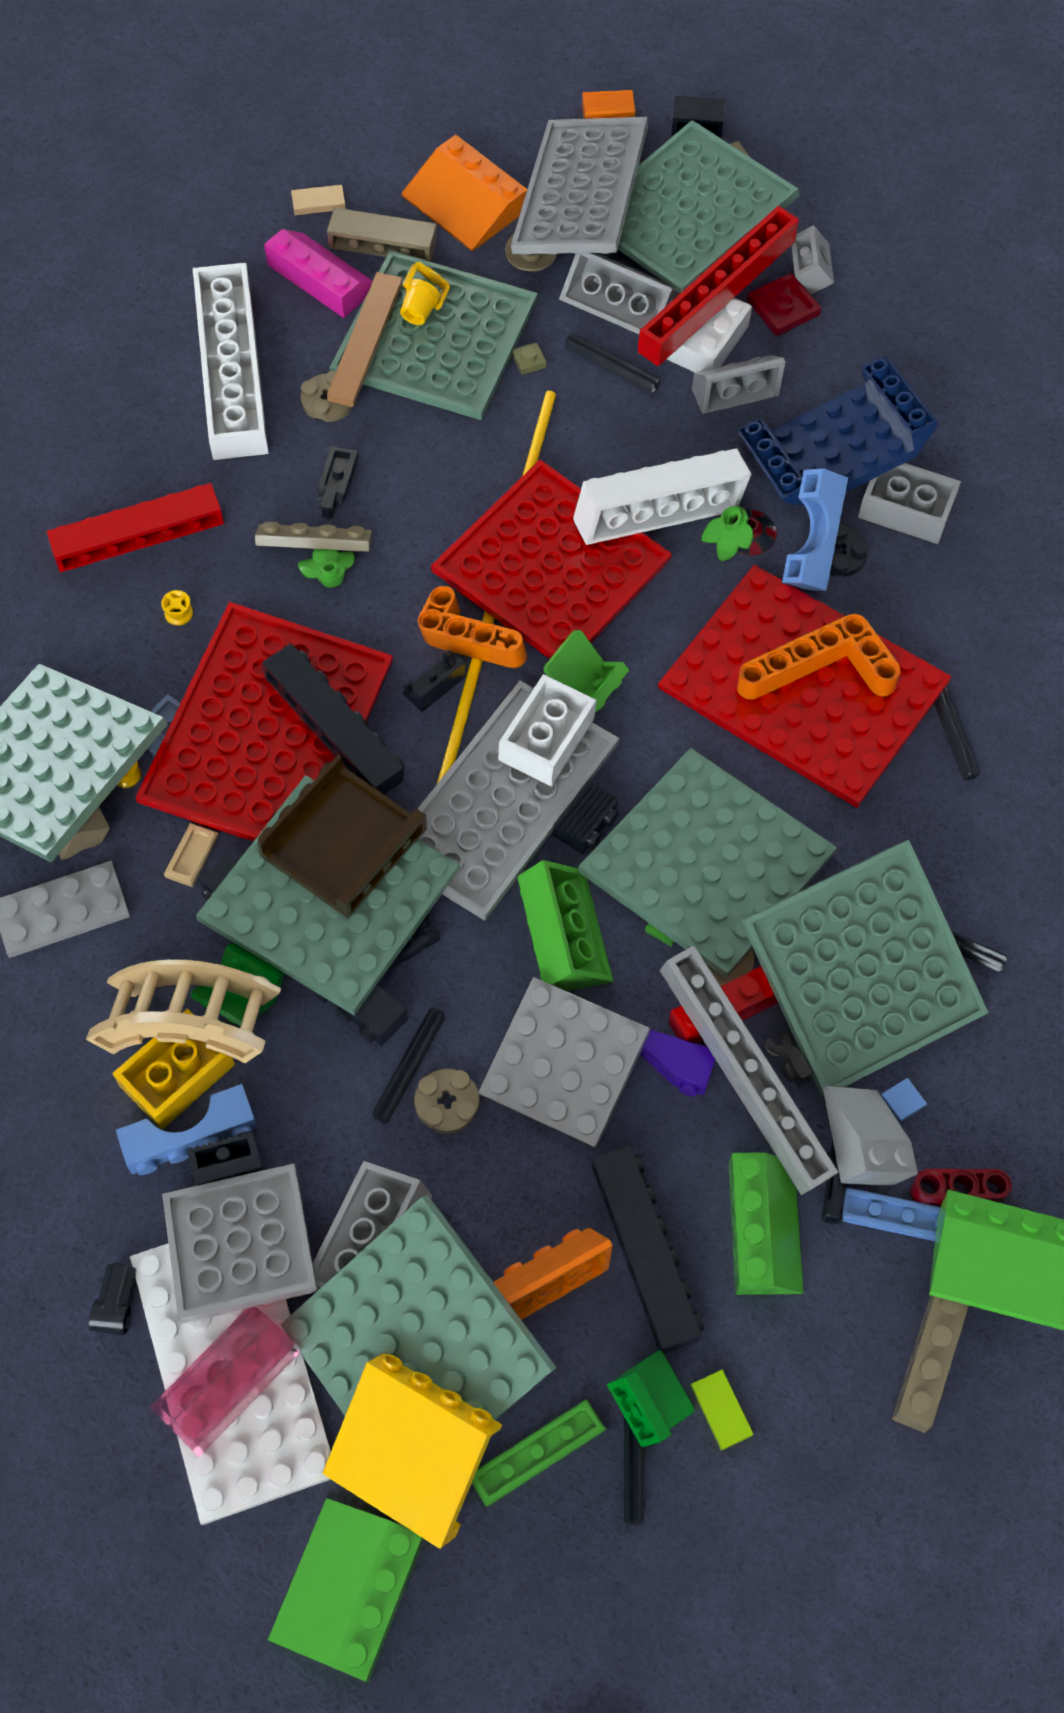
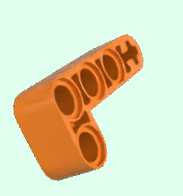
(447, 630)

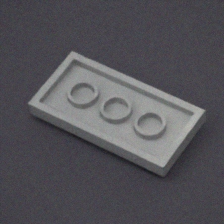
(61, 909)

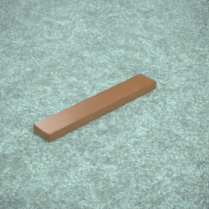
(364, 339)

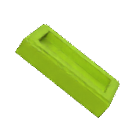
(721, 1410)

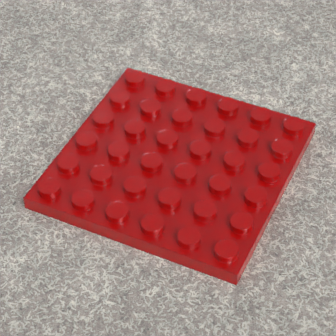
(537, 572)

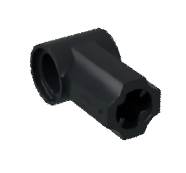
(113, 1307)

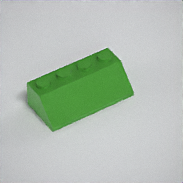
(564, 927)
(764, 1226)

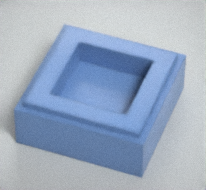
(903, 1100)

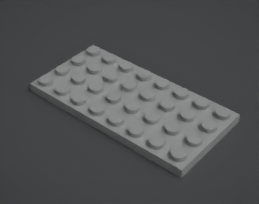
(580, 186)
(498, 816)

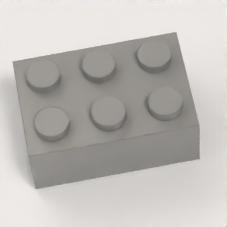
(910, 501)

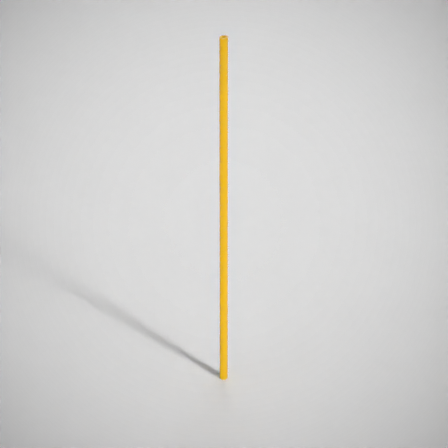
(475, 665)

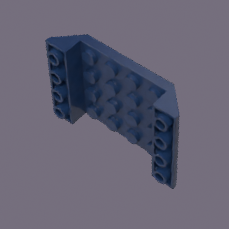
(849, 435)

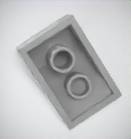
(867, 1138)

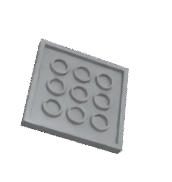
(564, 1062)
(238, 1243)

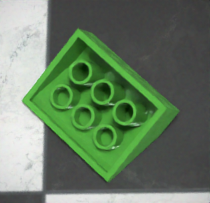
(999, 1259)
(347, 1589)

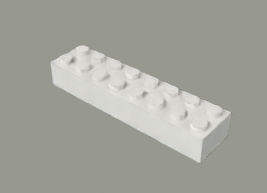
(229, 361)

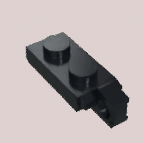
(336, 478)

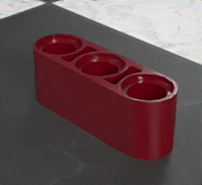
(973, 1179)

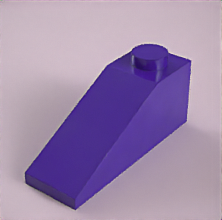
(679, 1061)

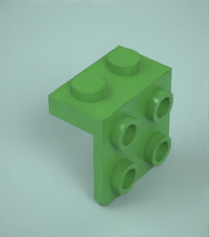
(584, 670)

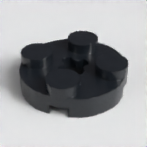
(855, 552)

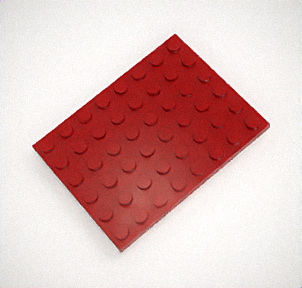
(819, 724)
(235, 740)

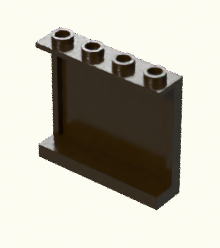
(340, 837)

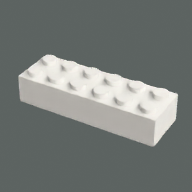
(660, 496)

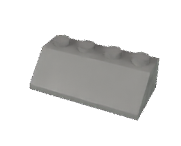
(615, 291)
(369, 1208)

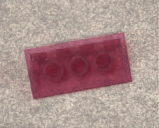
(225, 1379)

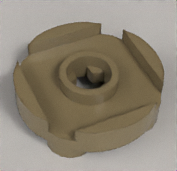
(312, 400)
(462, 1110)

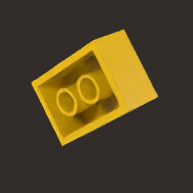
(170, 1076)

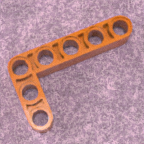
(820, 655)

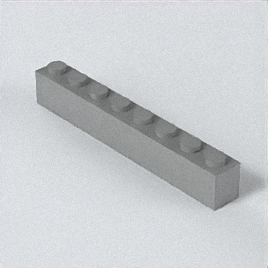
(748, 1070)

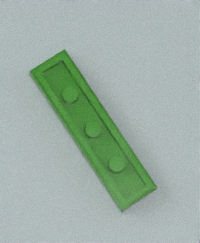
(537, 1452)

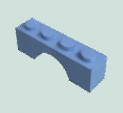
(823, 497)
(148, 1146)

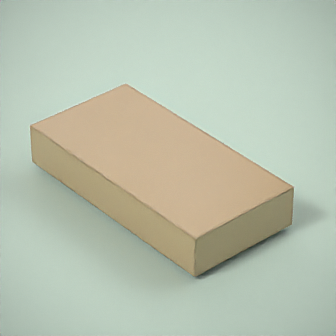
(318, 199)
(191, 855)

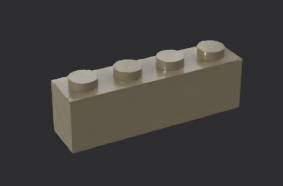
(380, 233)
(930, 1363)

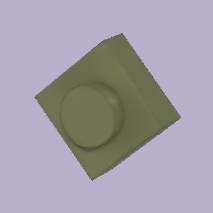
(529, 358)

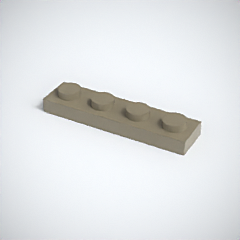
(322, 537)

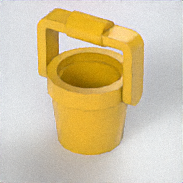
(421, 295)

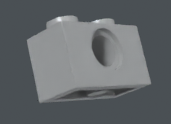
(812, 260)

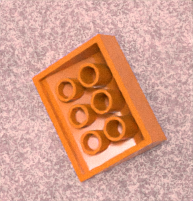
(465, 193)
(555, 1271)

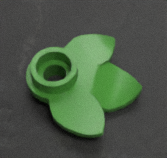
(729, 535)
(327, 566)

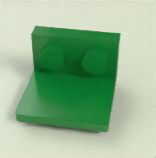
(233, 1004)
(651, 1399)

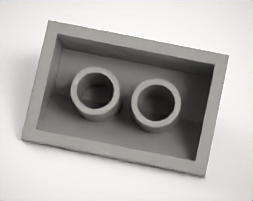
(738, 383)

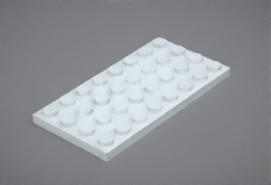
(273, 1443)

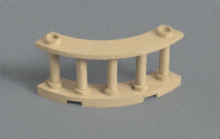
(173, 1026)

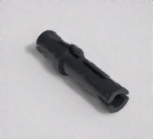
(834, 1194)

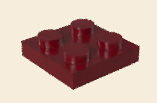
(784, 304)

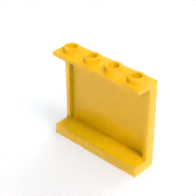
(410, 1448)

